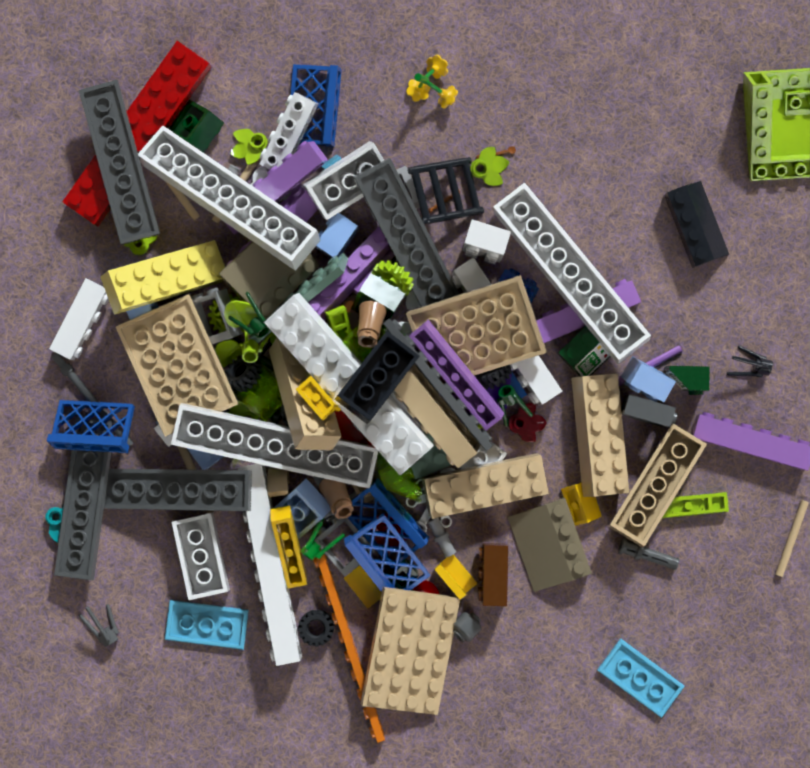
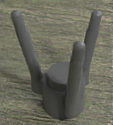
(106, 635)

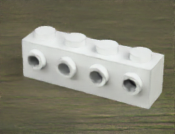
(289, 131)
(79, 320)

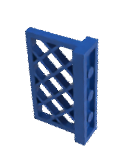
(330, 102)
(86, 441)
(396, 511)
(370, 565)

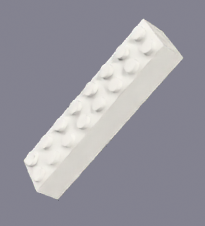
(531, 371)

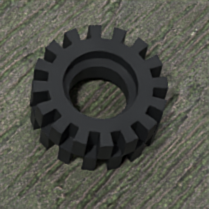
(243, 374)
(494, 377)
(311, 639)

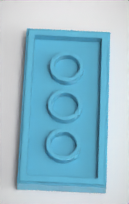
(206, 624)
(640, 677)

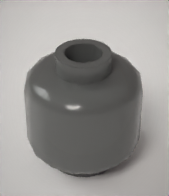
(466, 627)

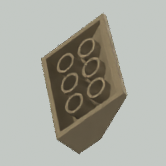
(265, 277)
(549, 544)

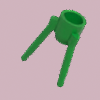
(311, 548)

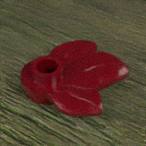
(529, 424)

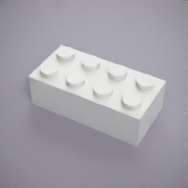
(335, 186)
(486, 242)
(200, 556)

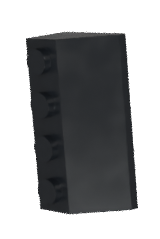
(696, 224)

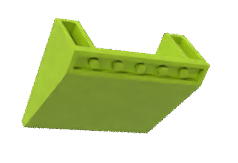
(777, 123)

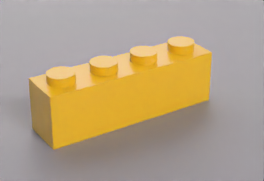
(288, 546)

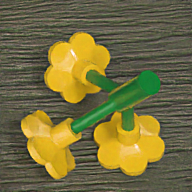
(419, 88)

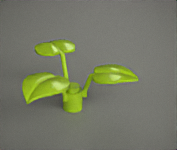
(230, 349)

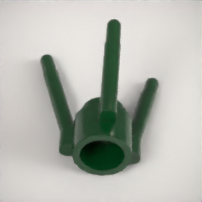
(257, 324)
(509, 397)

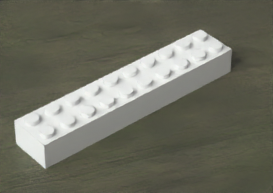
(229, 197)
(571, 273)
(332, 366)
(271, 446)
(270, 574)

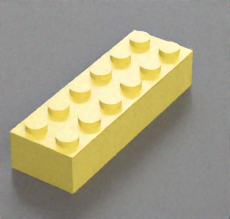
(163, 277)

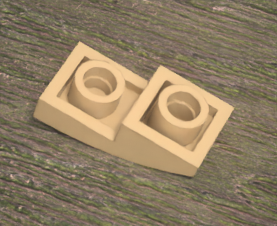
(277, 482)

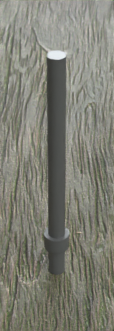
(68, 370)

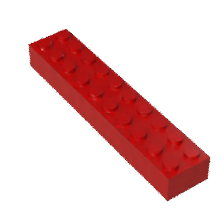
(153, 108)

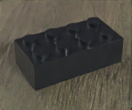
(377, 377)

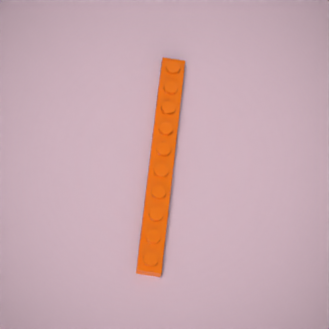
(346, 637)

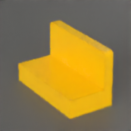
(317, 398)
(581, 508)
(455, 576)
(363, 586)

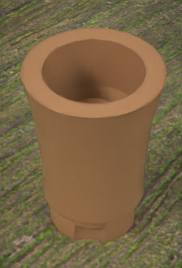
(370, 323)
(337, 497)

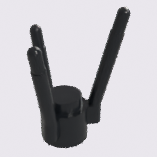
(760, 365)

